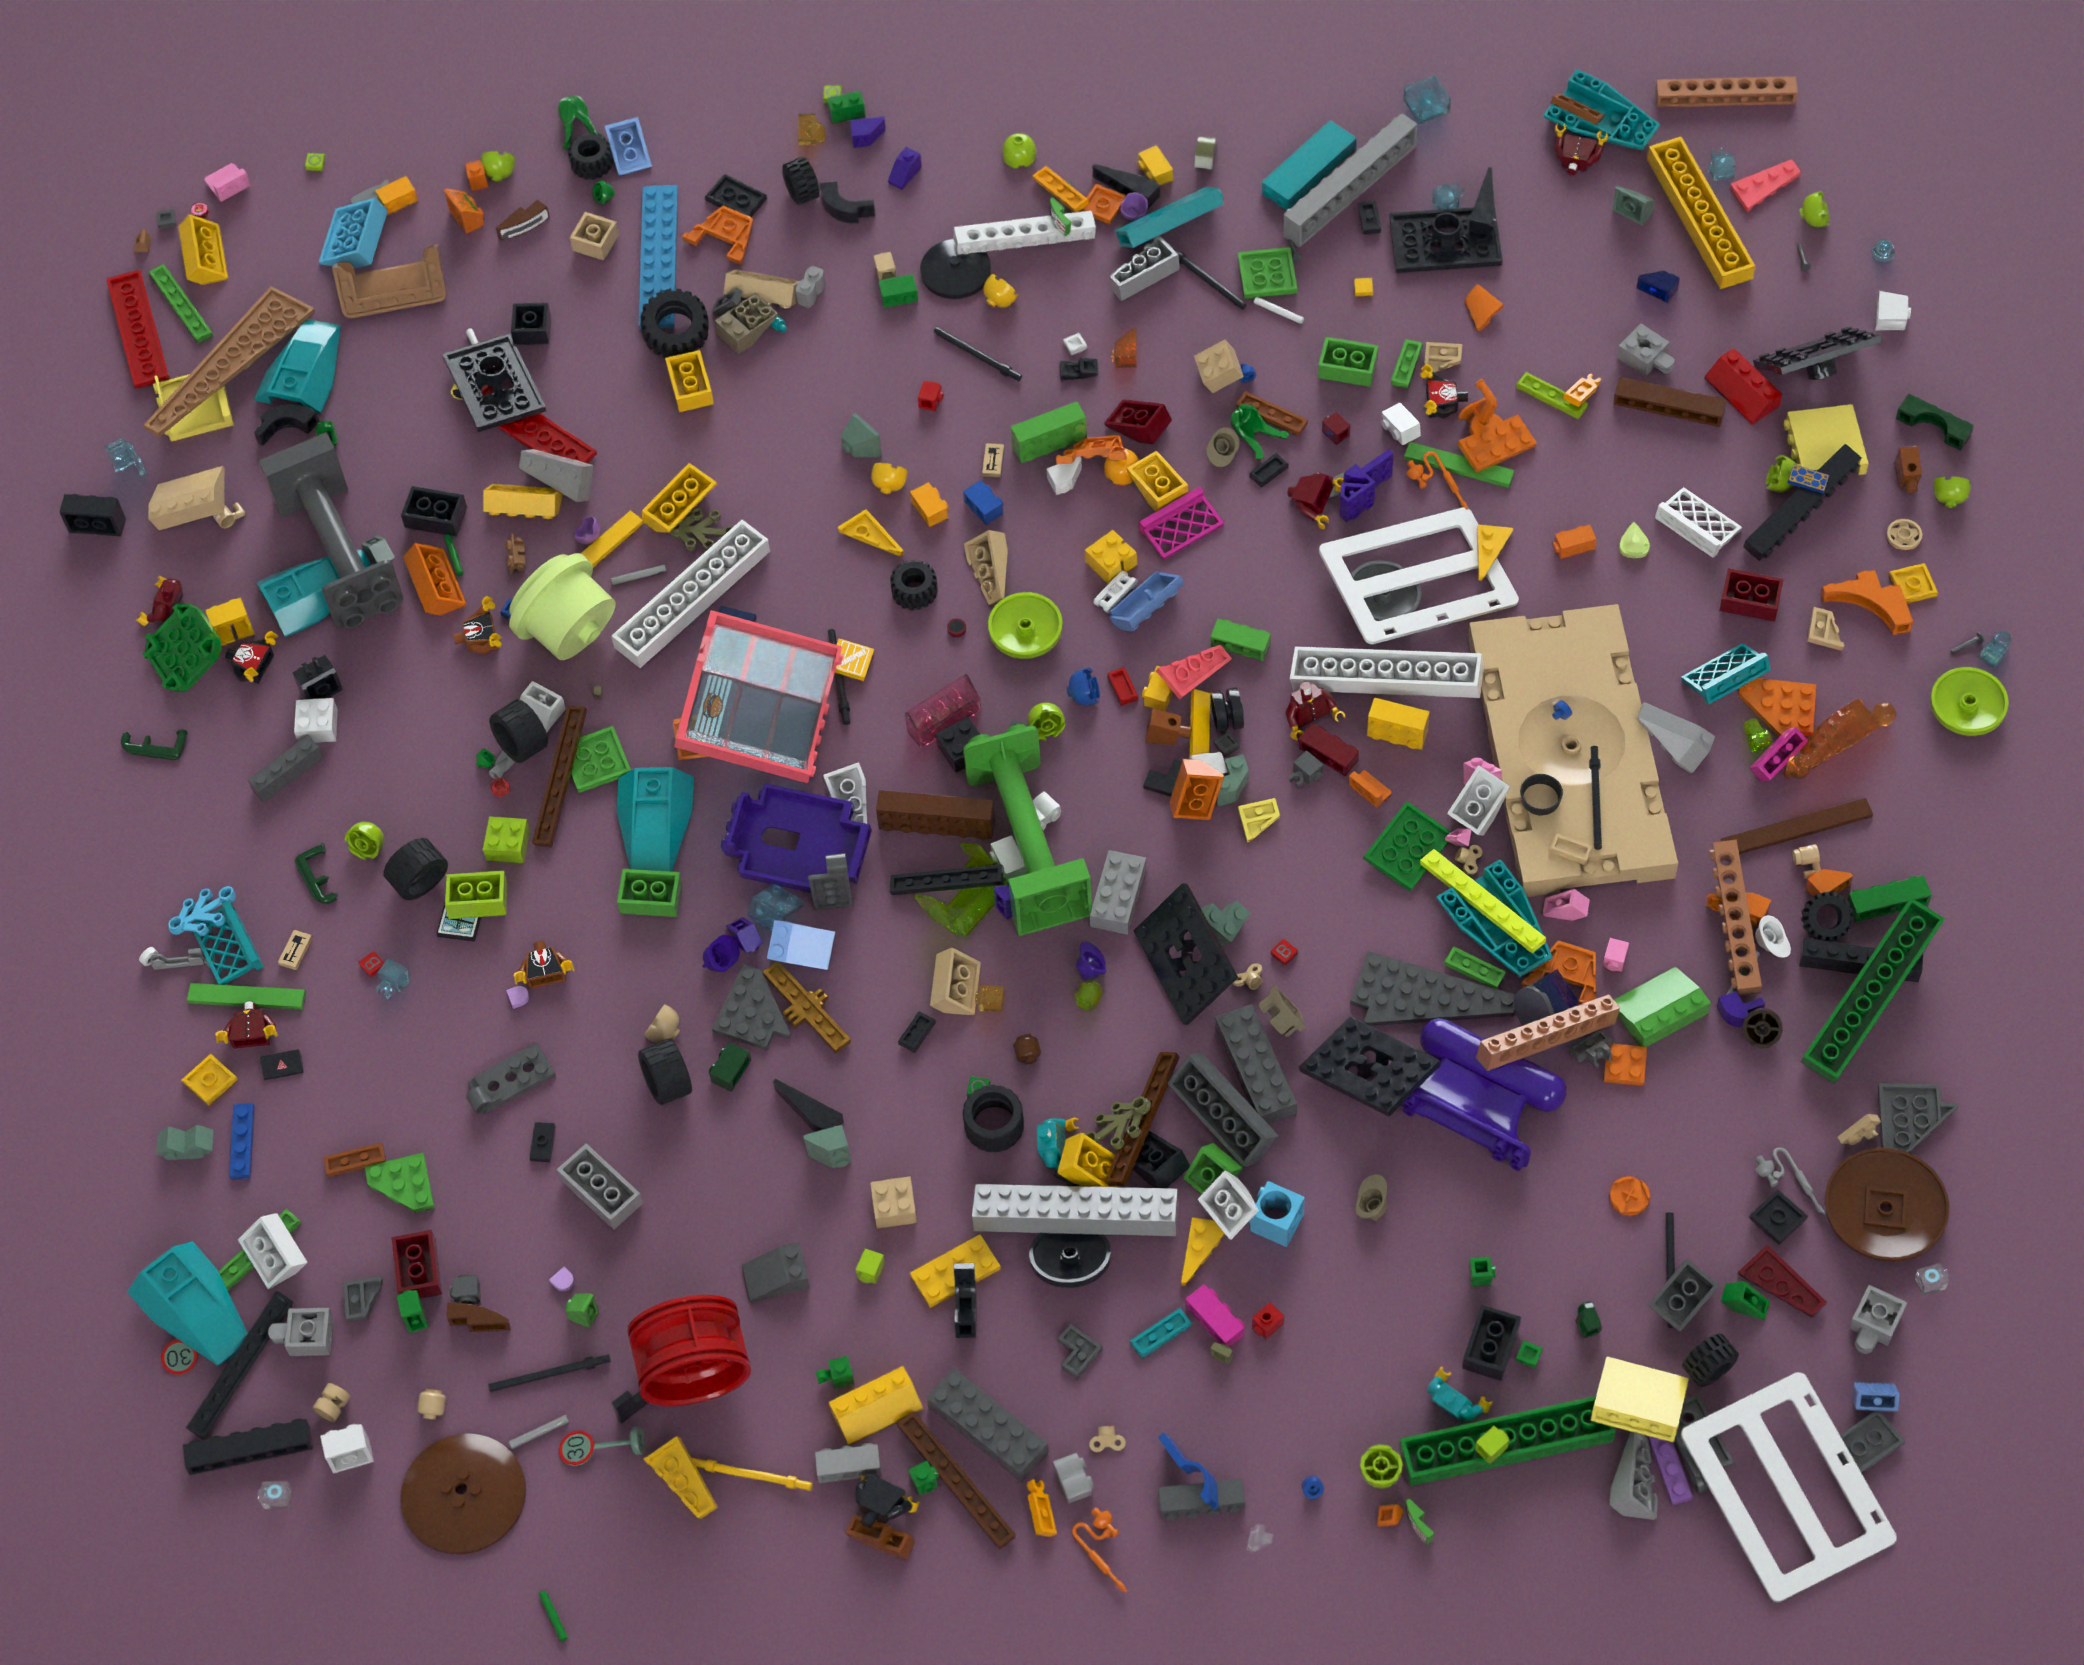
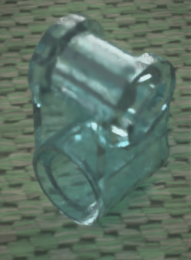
(1995, 651)

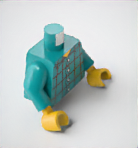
(1052, 1139)
(1454, 1402)

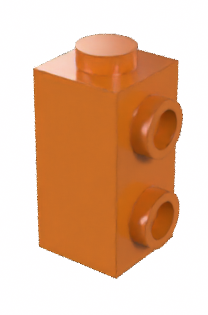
(1574, 541)

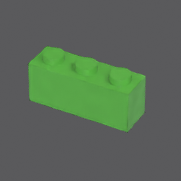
(1241, 639)

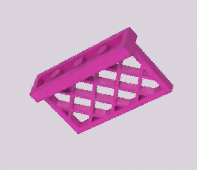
(1173, 510)

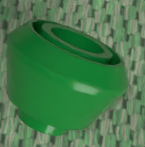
(602, 192)

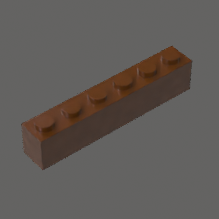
(1669, 401)

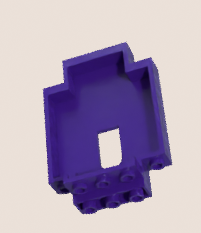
(823, 828)

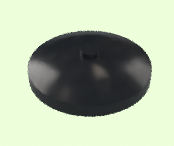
(953, 274)
(1069, 1258)

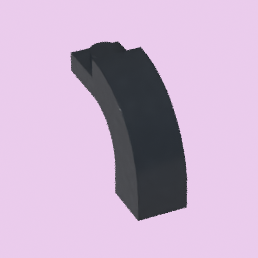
(843, 209)
(285, 416)
(965, 1300)

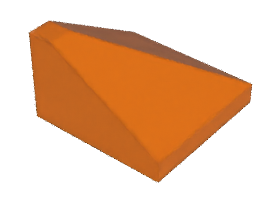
(1389, 1515)

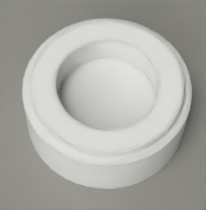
(145, 957)

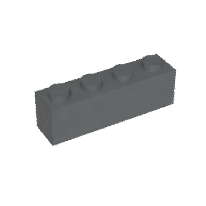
(285, 769)
(1186, 1500)

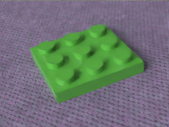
(1267, 272)
(598, 760)

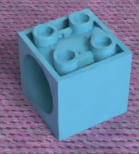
(1281, 1229)

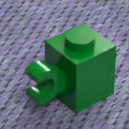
(839, 1373)

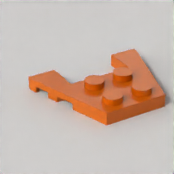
(727, 226)
(1105, 446)
(1574, 964)

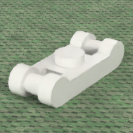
(1115, 591)

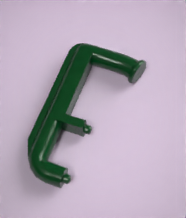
(153, 750)
(312, 883)

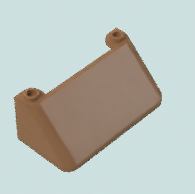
(381, 289)

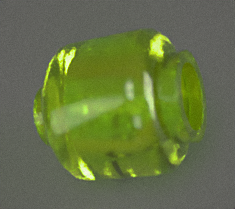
(1088, 995)

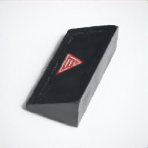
(282, 1064)

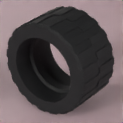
(518, 731)
(415, 869)
(665, 1071)
(989, 1097)

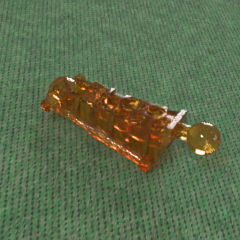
(1837, 734)

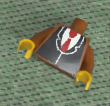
(480, 630)
(543, 967)

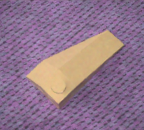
(989, 560)

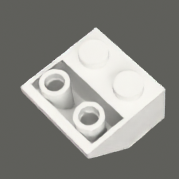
(545, 704)

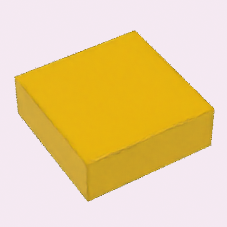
(1363, 286)

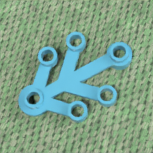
(200, 912)

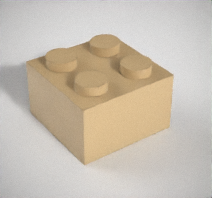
(594, 236)
(1218, 366)
(893, 1202)

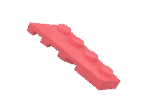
(1758, 186)
(1190, 672)

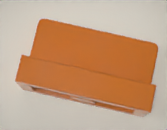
(1369, 787)

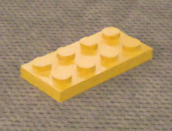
(936, 1277)

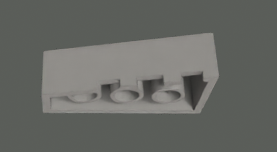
(1145, 269)
(561, 473)

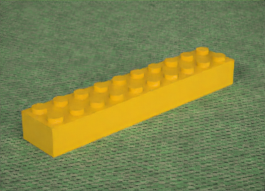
(1701, 213)

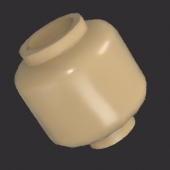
(431, 1403)

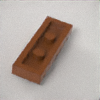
(1577, 108)
(354, 1159)

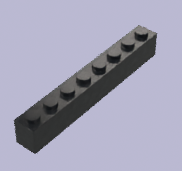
(1800, 504)

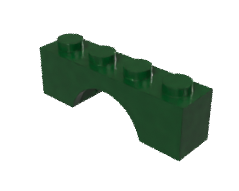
(1916, 411)

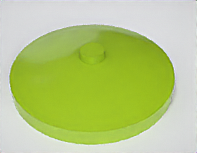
(1025, 625)
(1969, 701)

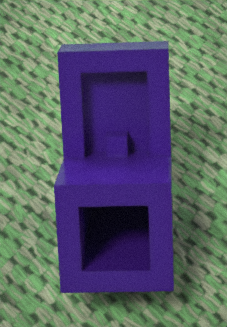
(1734, 1010)

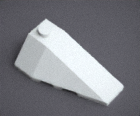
(849, 785)

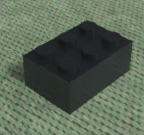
(434, 511)
(92, 515)
(1491, 1342)

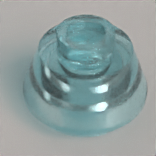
(1883, 251)

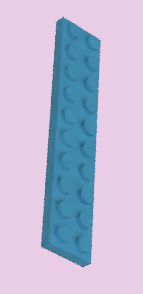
(658, 245)

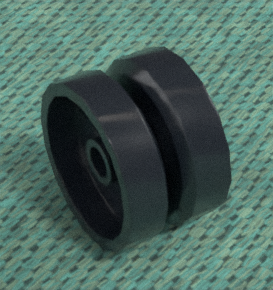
(1229, 709)

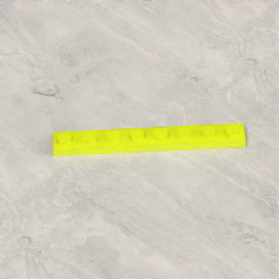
(1483, 901)

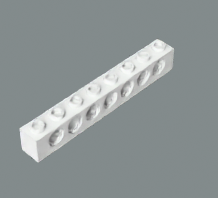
(1021, 233)

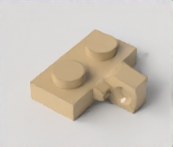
(1863, 1128)

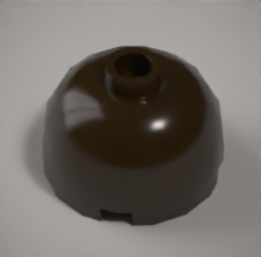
(1760, 1036)

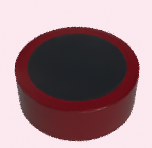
(956, 627)

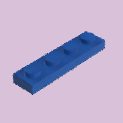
(242, 1141)

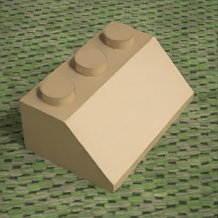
(955, 982)

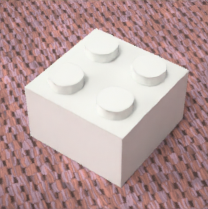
(316, 719)
(347, 1448)

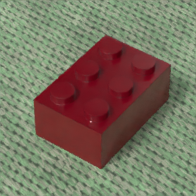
(1751, 594)
(417, 1263)

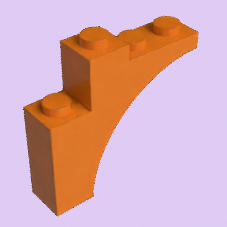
(1866, 592)

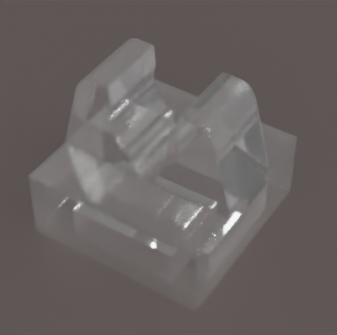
(1258, 1538)

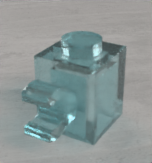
(1722, 165)
(1447, 197)
(392, 976)

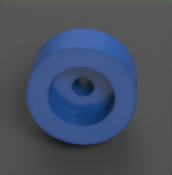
(1248, 373)
(1561, 710)
(1312, 1487)

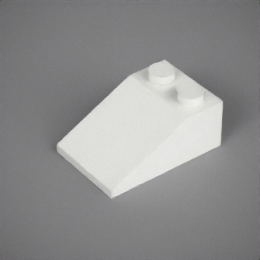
(1479, 801)
(1229, 1203)

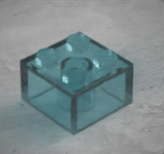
(1427, 99)

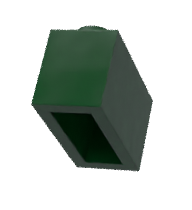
(730, 1066)

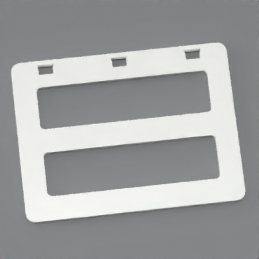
(1425, 619)
(1827, 1558)

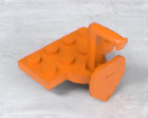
(1490, 436)

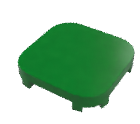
(183, 648)

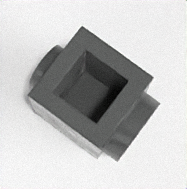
(465, 1289)

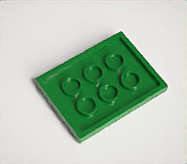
(1404, 844)

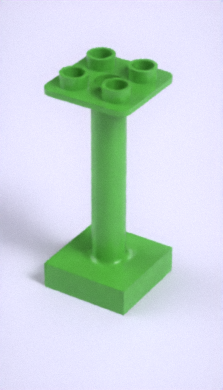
(1047, 892)

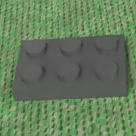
(1870, 1441)

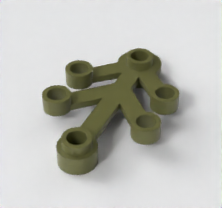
(699, 529)
(1119, 1121)

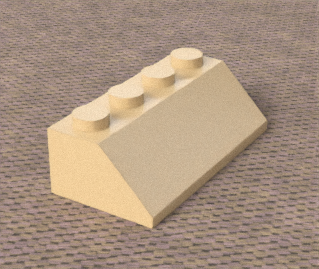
(767, 287)

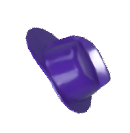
(721, 954)
(1090, 962)

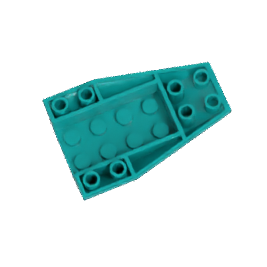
(1622, 119)
(304, 367)
(297, 593)
(654, 815)
(1504, 887)
(190, 1302)

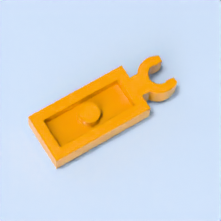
(1582, 390)
(1041, 1509)

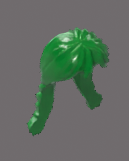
(569, 109)
(1247, 421)

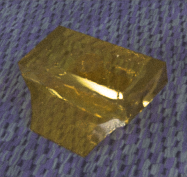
(809, 129)

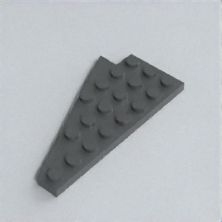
(1413, 994)

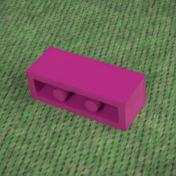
(1778, 754)
(1215, 1316)

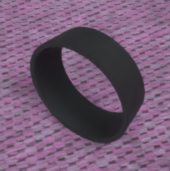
(1541, 779)

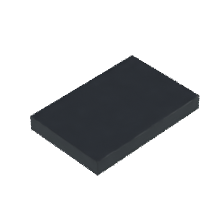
(736, 196)

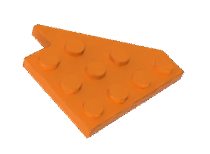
(1781, 704)

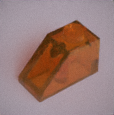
(1125, 351)

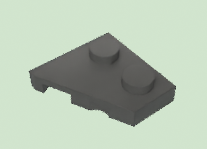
(360, 1297)

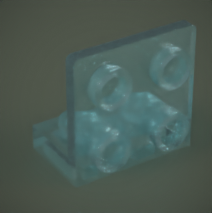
(123, 455)
(772, 905)

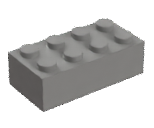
(1118, 892)
(599, 1186)

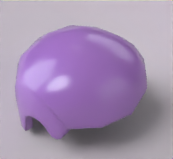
(1134, 206)
(588, 531)

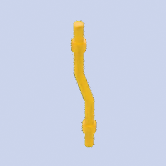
(790, 1481)

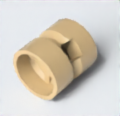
(331, 1402)

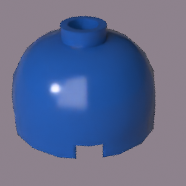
(1083, 687)

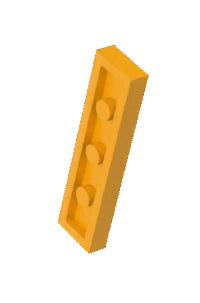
(1060, 189)

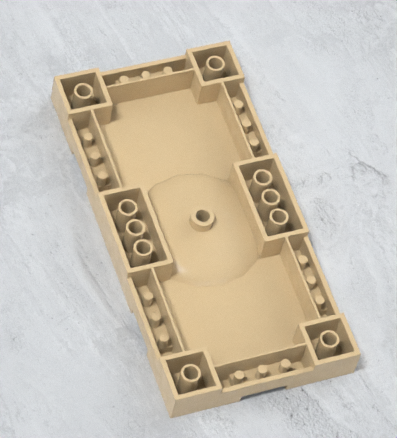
(1588, 666)

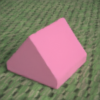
(1459, 837)

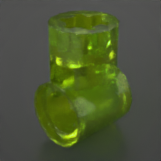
(1757, 737)

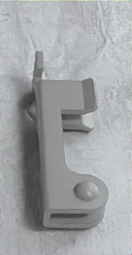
(195, 958)

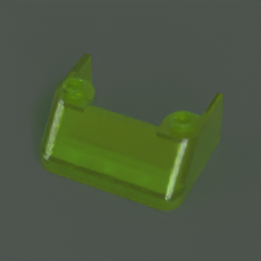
(969, 904)

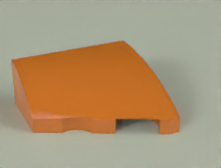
(1482, 306)

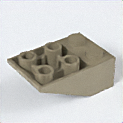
(745, 323)

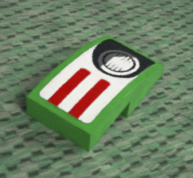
(1057, 214)
(1416, 1517)

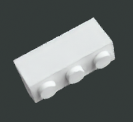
(272, 1250)

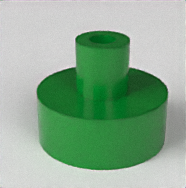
(485, 758)

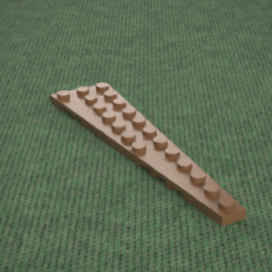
(252, 336)

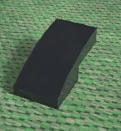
(1078, 370)

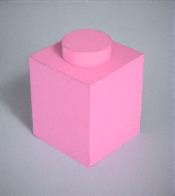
(1615, 955)

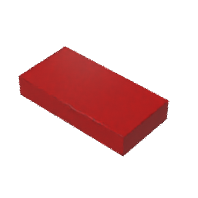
(1122, 686)

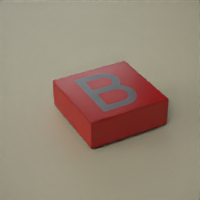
(1284, 952)
(371, 964)

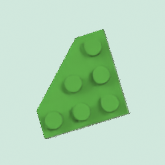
(403, 1181)

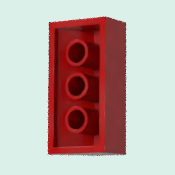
(1743, 386)

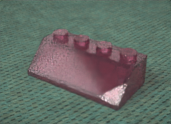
(942, 710)

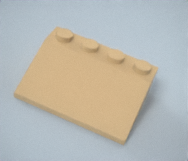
(187, 499)

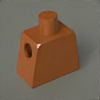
(1908, 468)
(1165, 728)

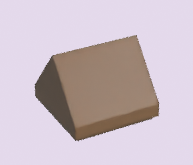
(142, 242)

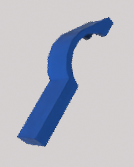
(1209, 1492)

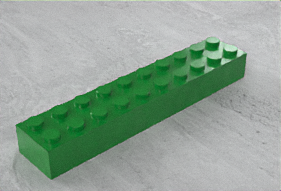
(1872, 990)
(1530, 1437)

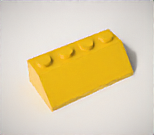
(202, 250)
(677, 499)
(522, 500)
(875, 1405)

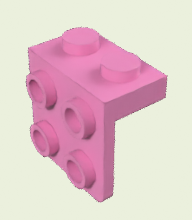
(227, 181)

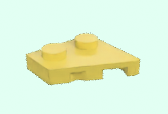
(1258, 817)

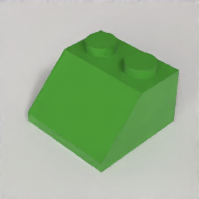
(1208, 1166)

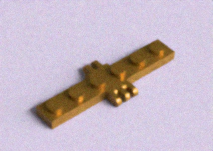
(806, 1007)

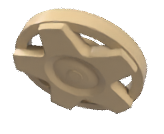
(1904, 535)

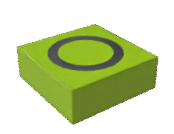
(830, 91)
(315, 162)

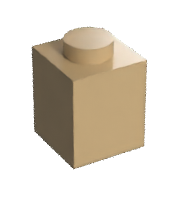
(884, 266)

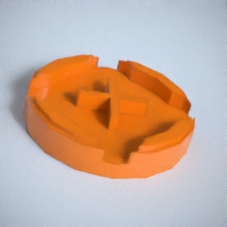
(1629, 1196)

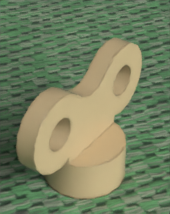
(1468, 858)
(1250, 977)
(1107, 1438)

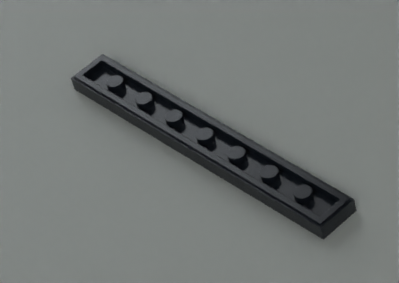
(238, 1366)

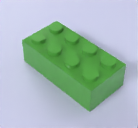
(1049, 432)

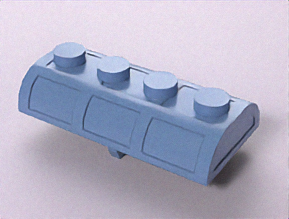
(1145, 600)

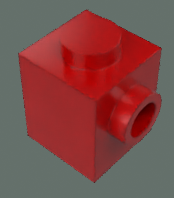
(930, 395)
(1267, 1321)

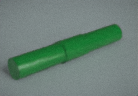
(453, 555)
(553, 1616)

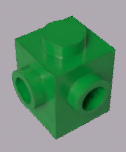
(1481, 1271)
(923, 1478)

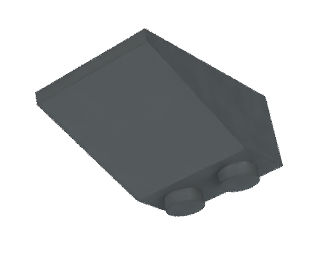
(776, 1273)
(1683, 1295)

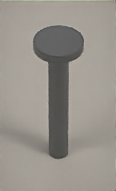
(1296, 256)
(1805, 266)
(1979, 638)

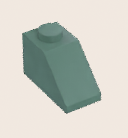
(378, 549)

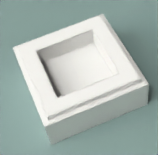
(1075, 344)

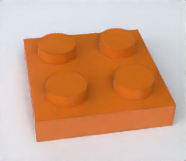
(1104, 203)
(1626, 1065)

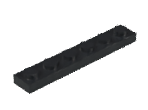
(947, 879)

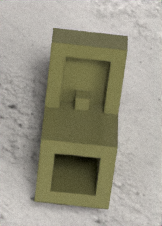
(1205, 152)

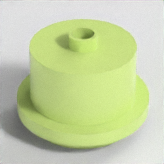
(561, 606)

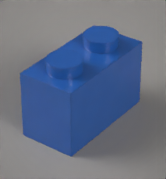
(983, 502)

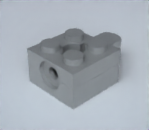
(1635, 354)
(1876, 1319)
(306, 1332)

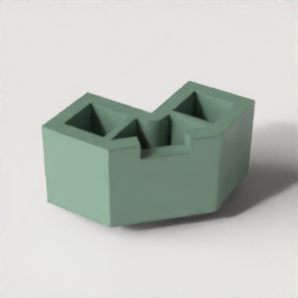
(1234, 781)
(180, 1144)

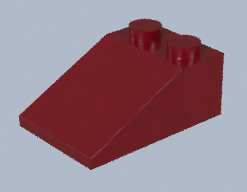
(1139, 420)

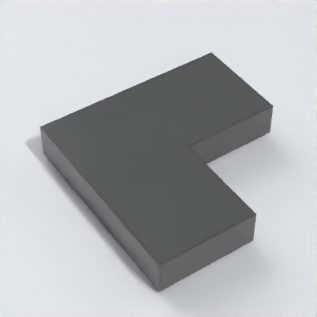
(1083, 1350)

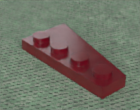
(1779, 1279)

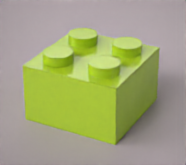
(506, 839)

